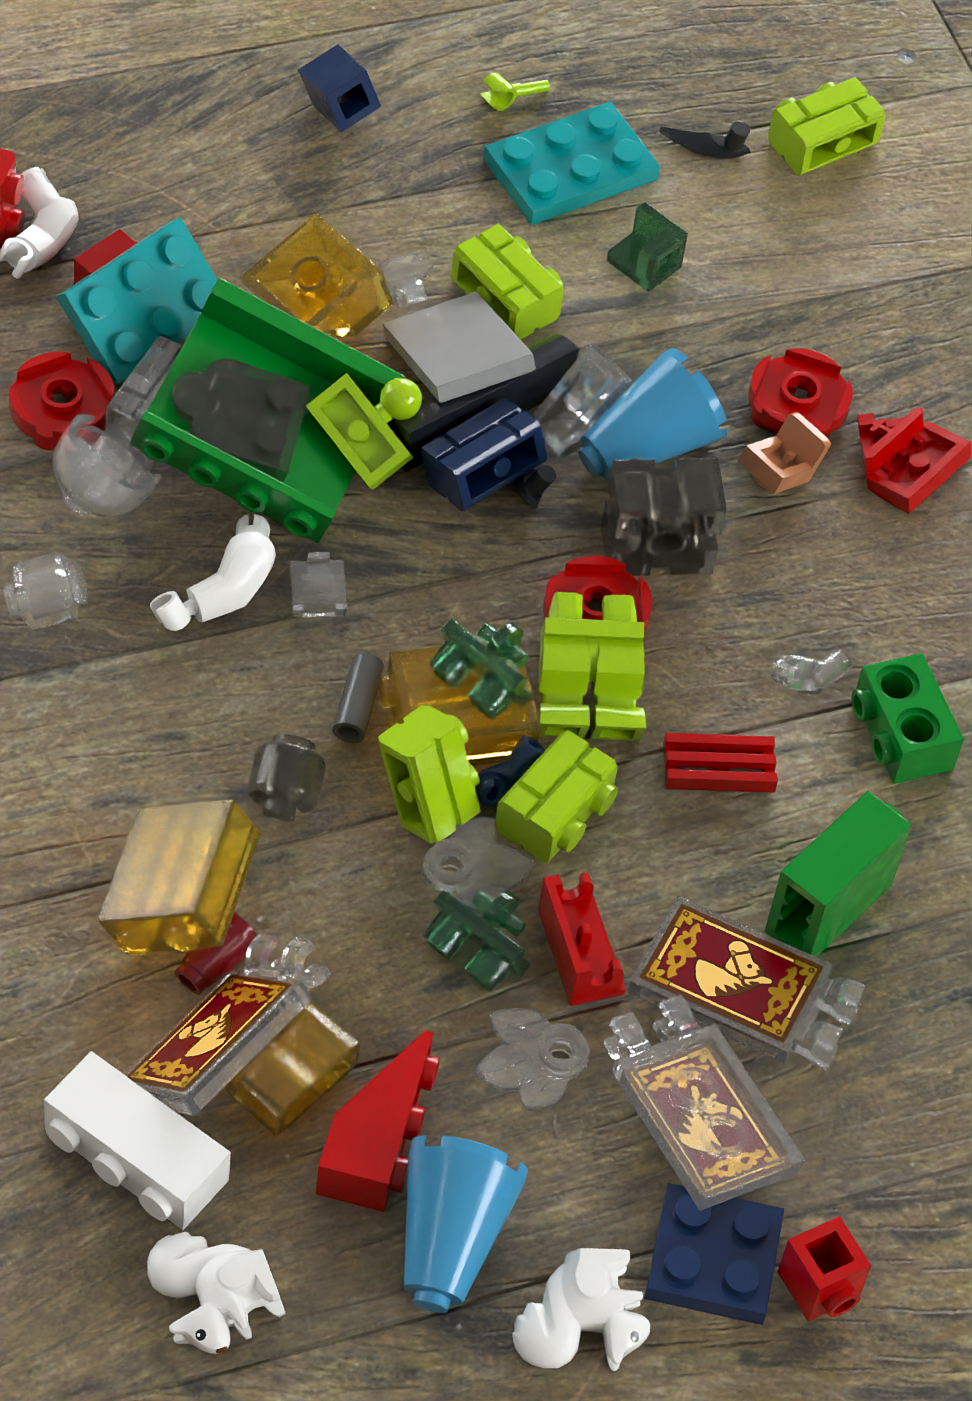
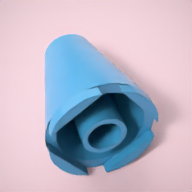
(655, 418)
(453, 1216)

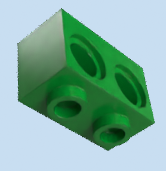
(903, 705)

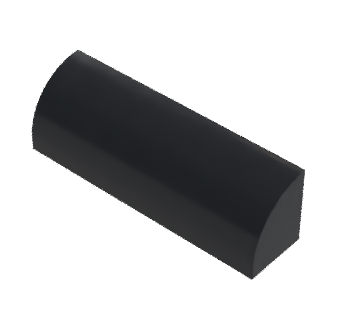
(552, 361)

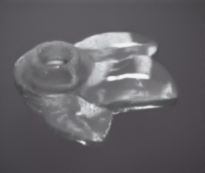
(478, 860)
(526, 1058)

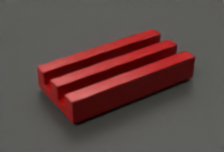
(719, 755)

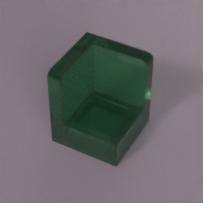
(651, 250)

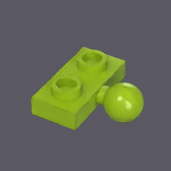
(363, 429)

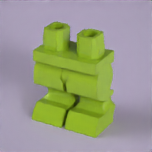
(595, 652)

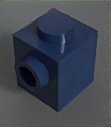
(339, 88)

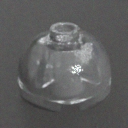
(101, 470)

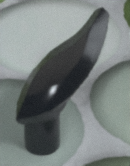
(710, 144)
(534, 483)

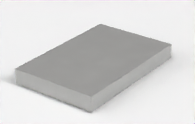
(459, 347)

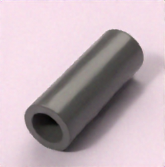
(358, 698)

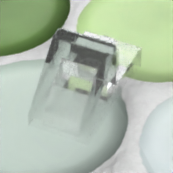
(580, 400)

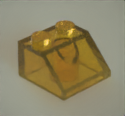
(321, 280)

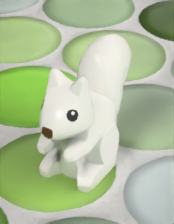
(226, 1280)
(580, 1298)

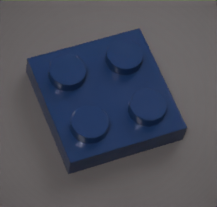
(715, 1256)

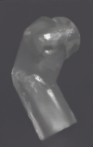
(808, 674)

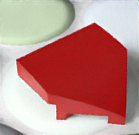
(908, 457)

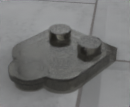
(244, 413)

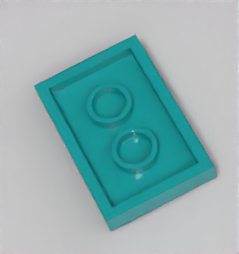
(571, 163)
(139, 297)

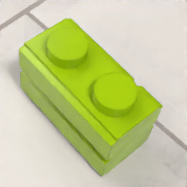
(826, 125)
(508, 280)
(430, 773)
(557, 796)

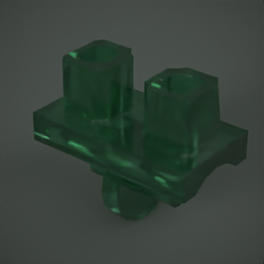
(500, 681)
(498, 953)

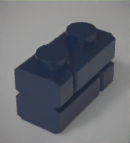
(484, 454)

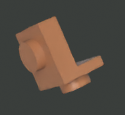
(788, 457)

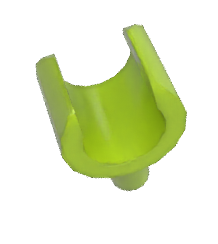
(504, 94)

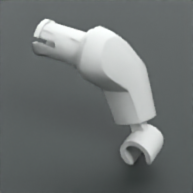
(50, 229)
(239, 577)

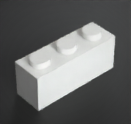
(136, 1141)

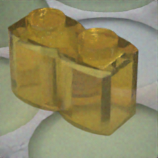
(295, 1069)

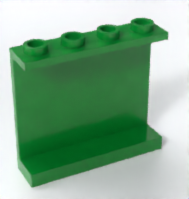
(265, 337)

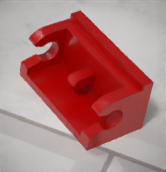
(579, 941)

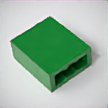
(838, 875)

